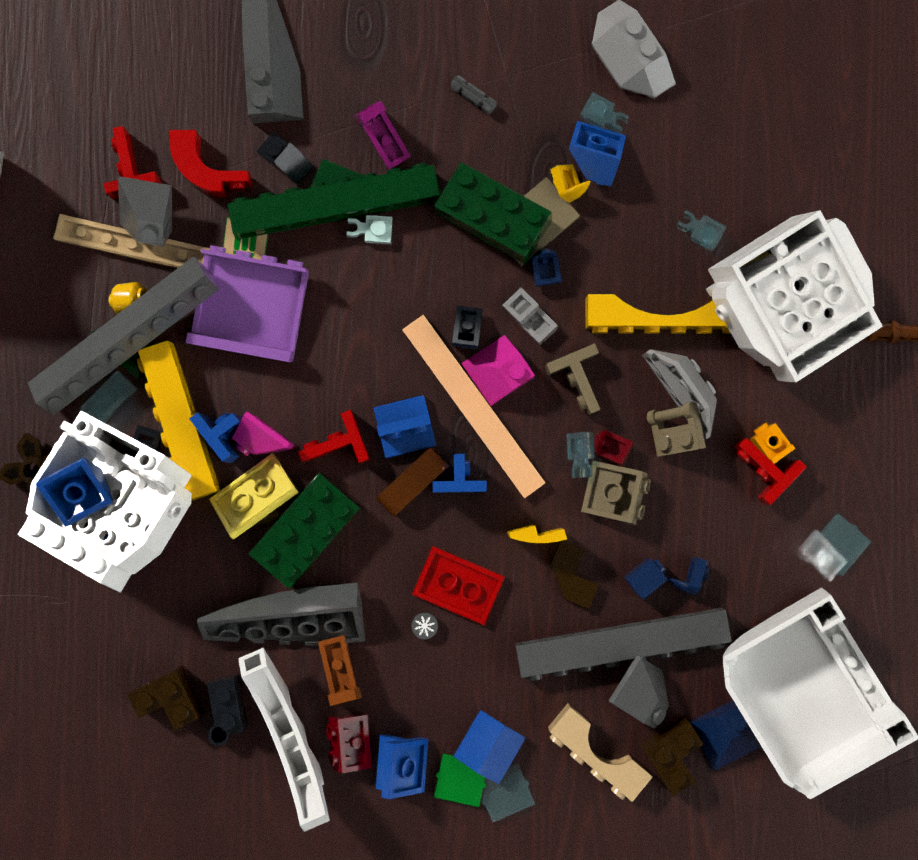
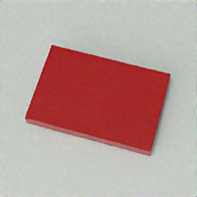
(458, 585)

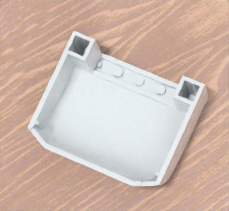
(813, 696)

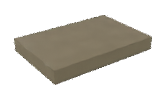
(562, 212)

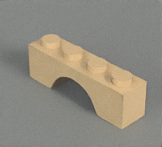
(624, 774)

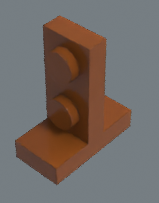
(338, 670)

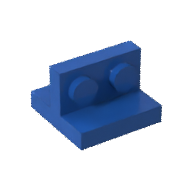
(404, 426)
(218, 434)
(461, 469)
(401, 766)

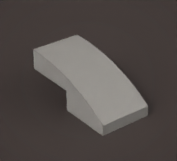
(530, 316)

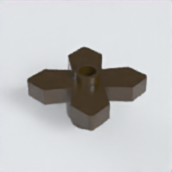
(30, 452)

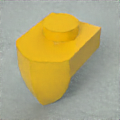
(567, 182)

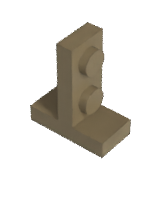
(577, 377)

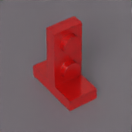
(127, 166)
(338, 441)
(768, 471)

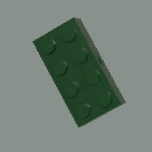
(493, 213)
(304, 530)

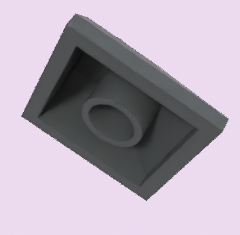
(145, 210)
(642, 693)

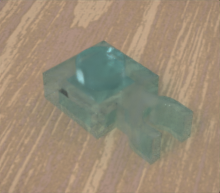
(599, 111)
(705, 232)
(580, 449)

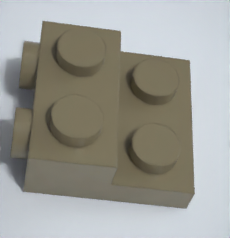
(616, 492)

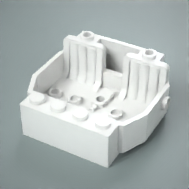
(768, 311)
(137, 522)

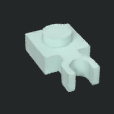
(376, 229)

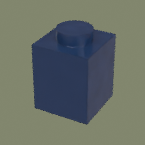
(646, 577)

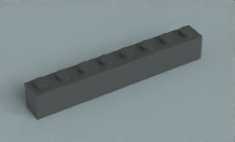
(123, 336)
(623, 642)

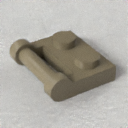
(677, 438)

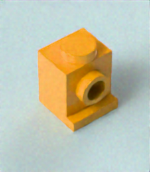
(761, 441)

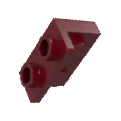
(349, 743)

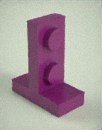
(382, 134)

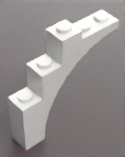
(289, 737)

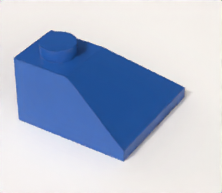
(597, 152)

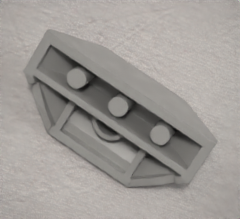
(631, 51)
(684, 384)

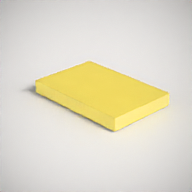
(253, 496)

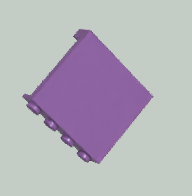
(255, 305)

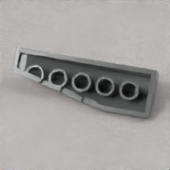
(269, 65)
(291, 615)

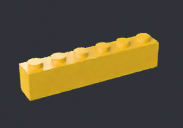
(174, 410)

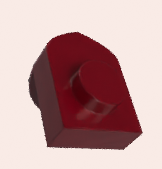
(612, 447)

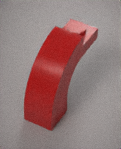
(186, 153)

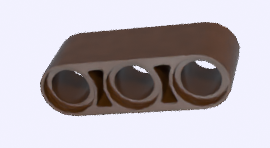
(412, 481)

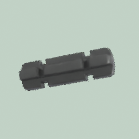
(473, 94)

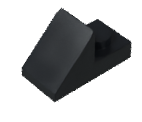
(285, 158)
(467, 327)

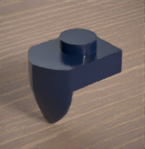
(545, 268)
(696, 574)

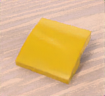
(530, 535)

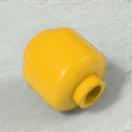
(124, 295)

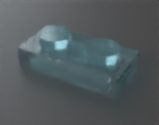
(109, 397)

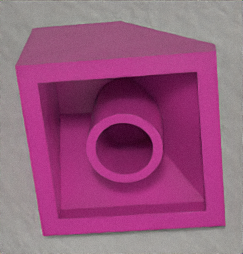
(498, 370)
(258, 437)

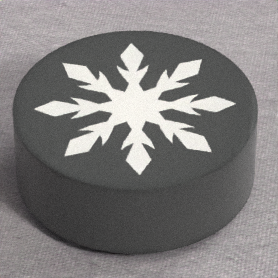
(424, 625)

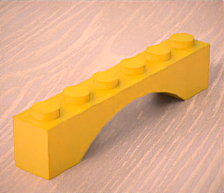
(610, 312)

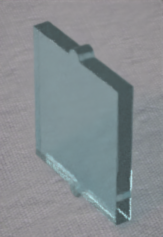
(845, 540)
(508, 796)

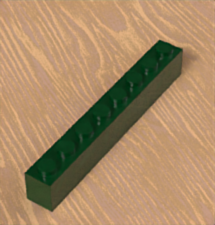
(334, 201)

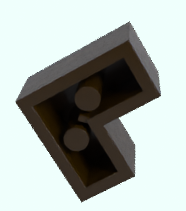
(172, 693)
(666, 751)

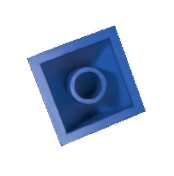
(76, 491)
(489, 747)

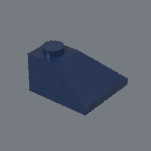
(725, 735)

